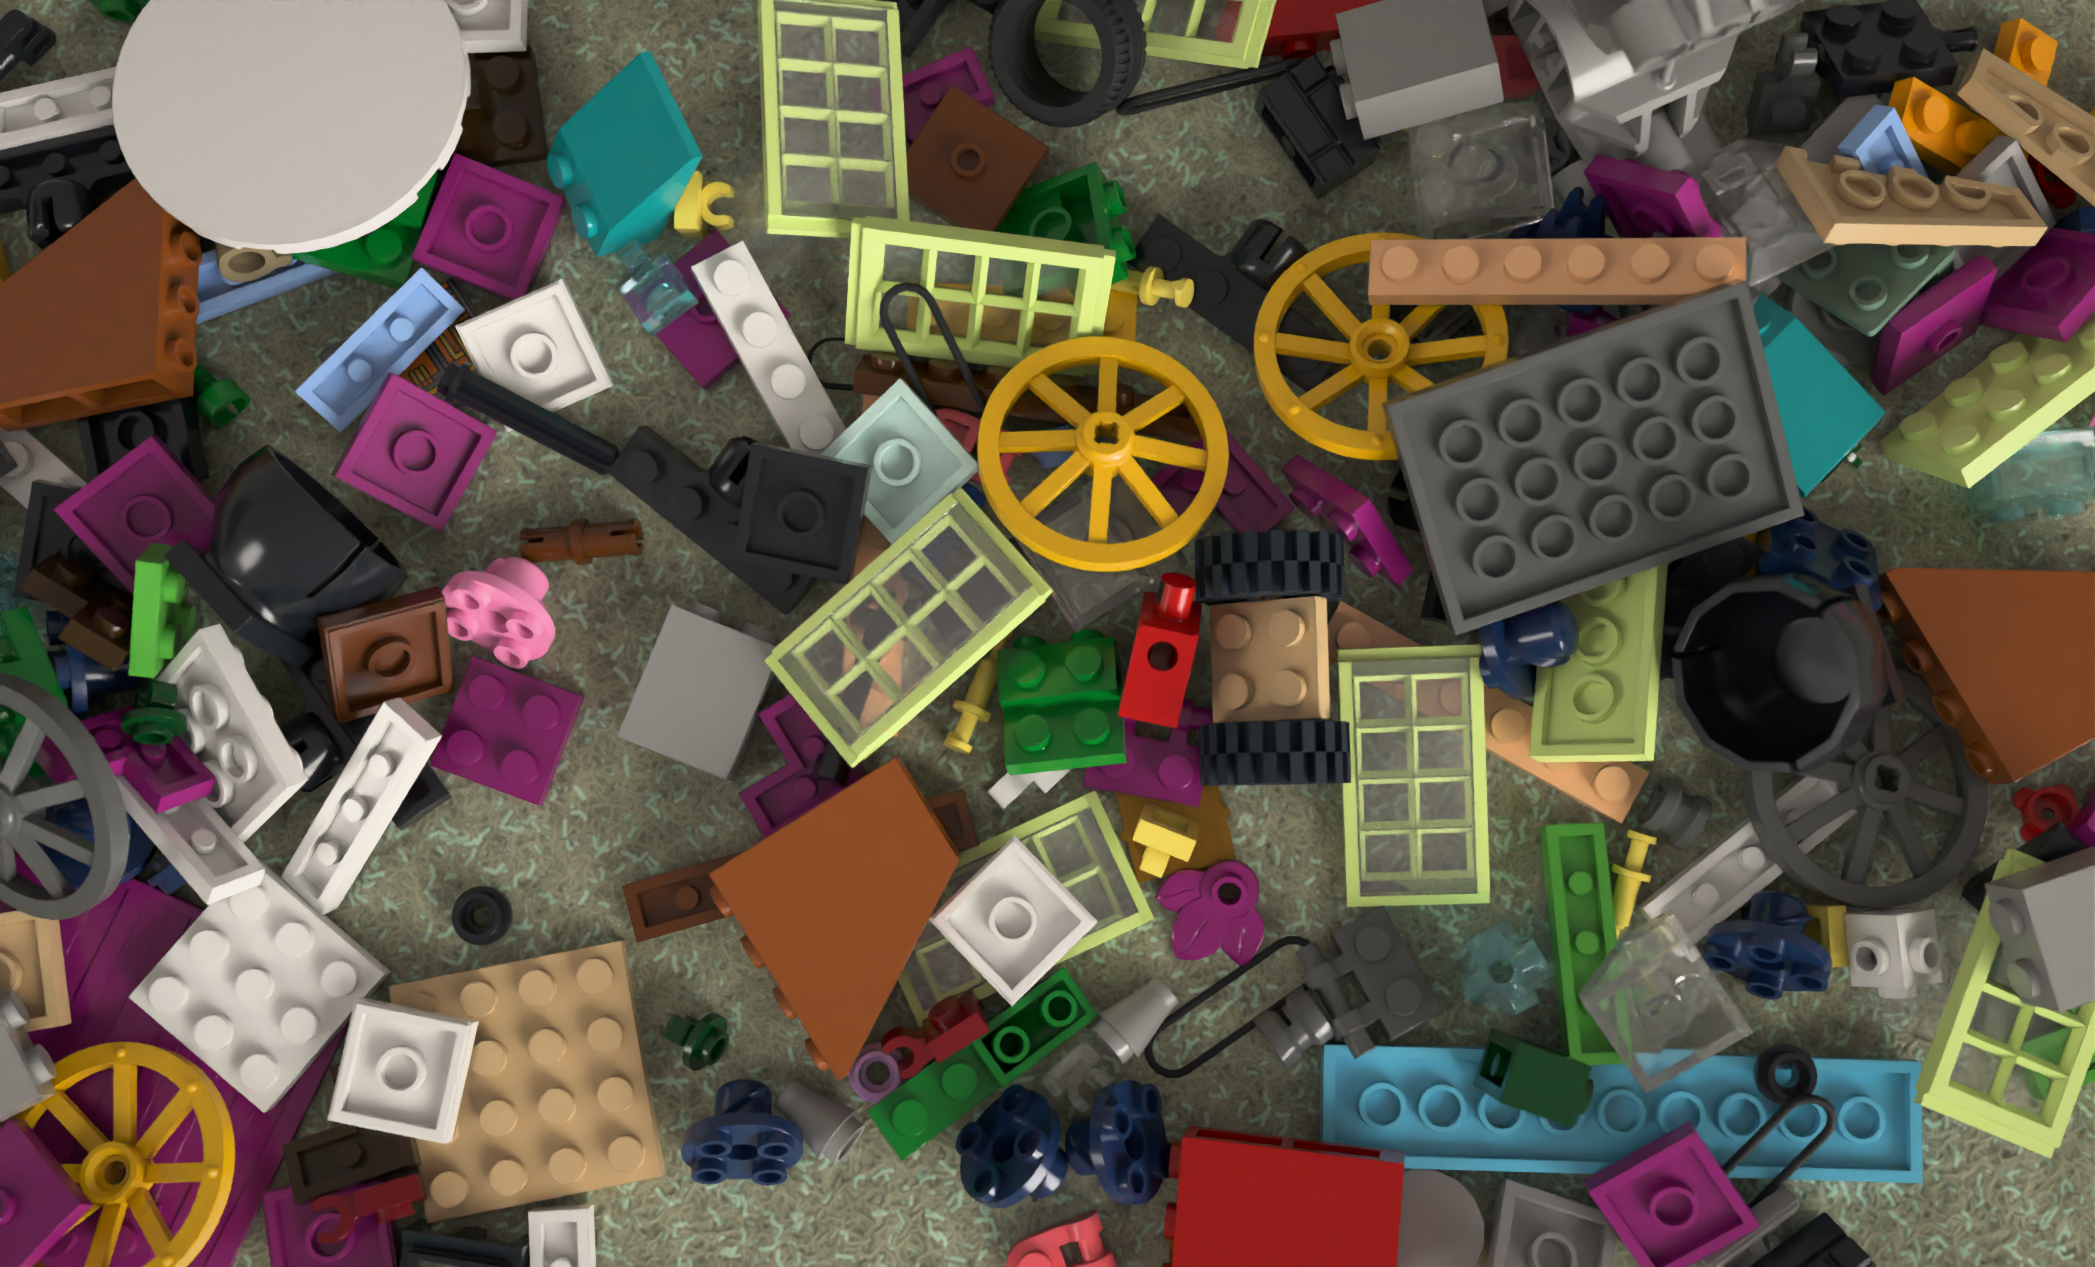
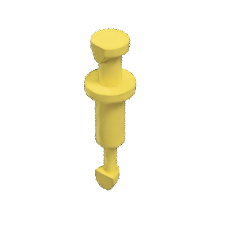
(1151, 286)
(976, 701)
(1630, 878)

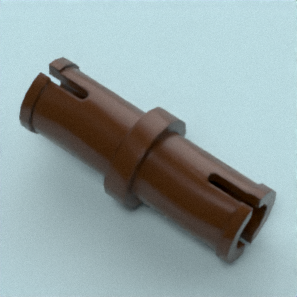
(582, 541)

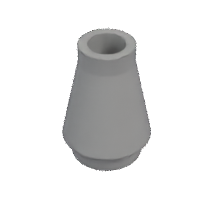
(1134, 1020)
(825, 1123)

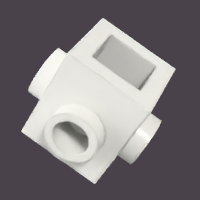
(1893, 950)

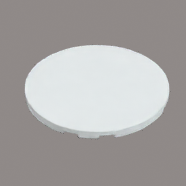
(289, 114)

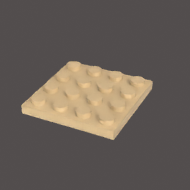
(551, 1084)

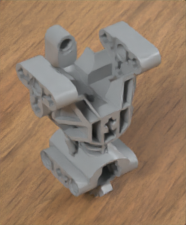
(1619, 61)

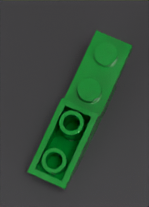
(951, 1088)

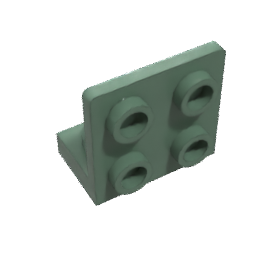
(1869, 281)

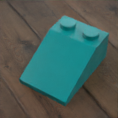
(624, 159)
(1816, 397)

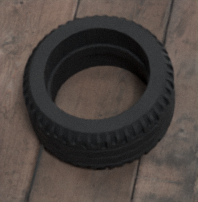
(1033, 88)

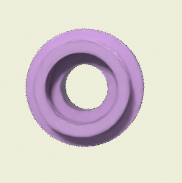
(859, 1079)

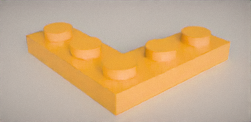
(1947, 132)

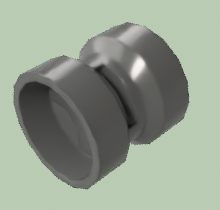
(1294, 1027)

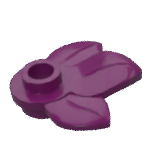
(1209, 919)

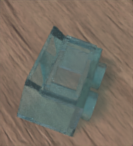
(2046, 473)

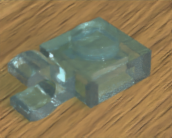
(656, 288)

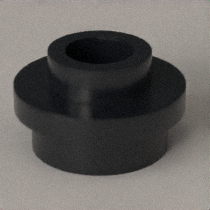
(464, 921)
(1802, 1078)

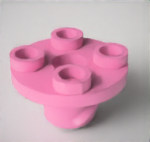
(502, 610)

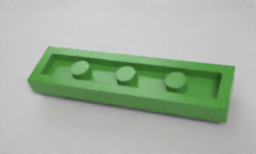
(1579, 929)

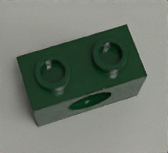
(1534, 1078)

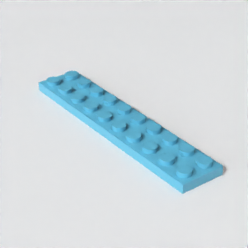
(1428, 1107)

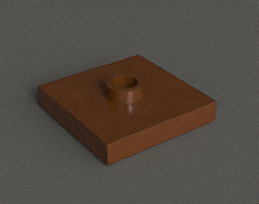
(971, 163)
(386, 653)

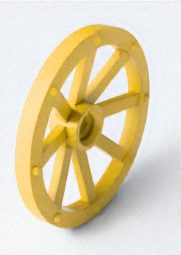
(1366, 339)
(1102, 460)
(103, 1167)

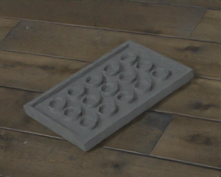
(1595, 457)

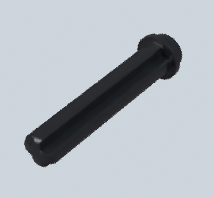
(526, 417)

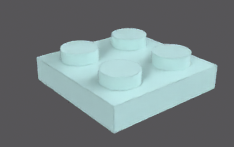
(911, 458)

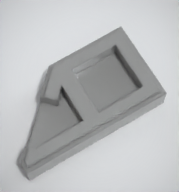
(1759, 1242)

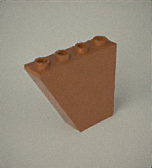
(101, 316)
(2002, 658)
(840, 905)

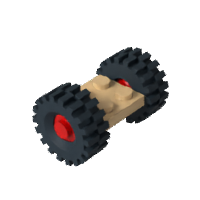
(1271, 658)

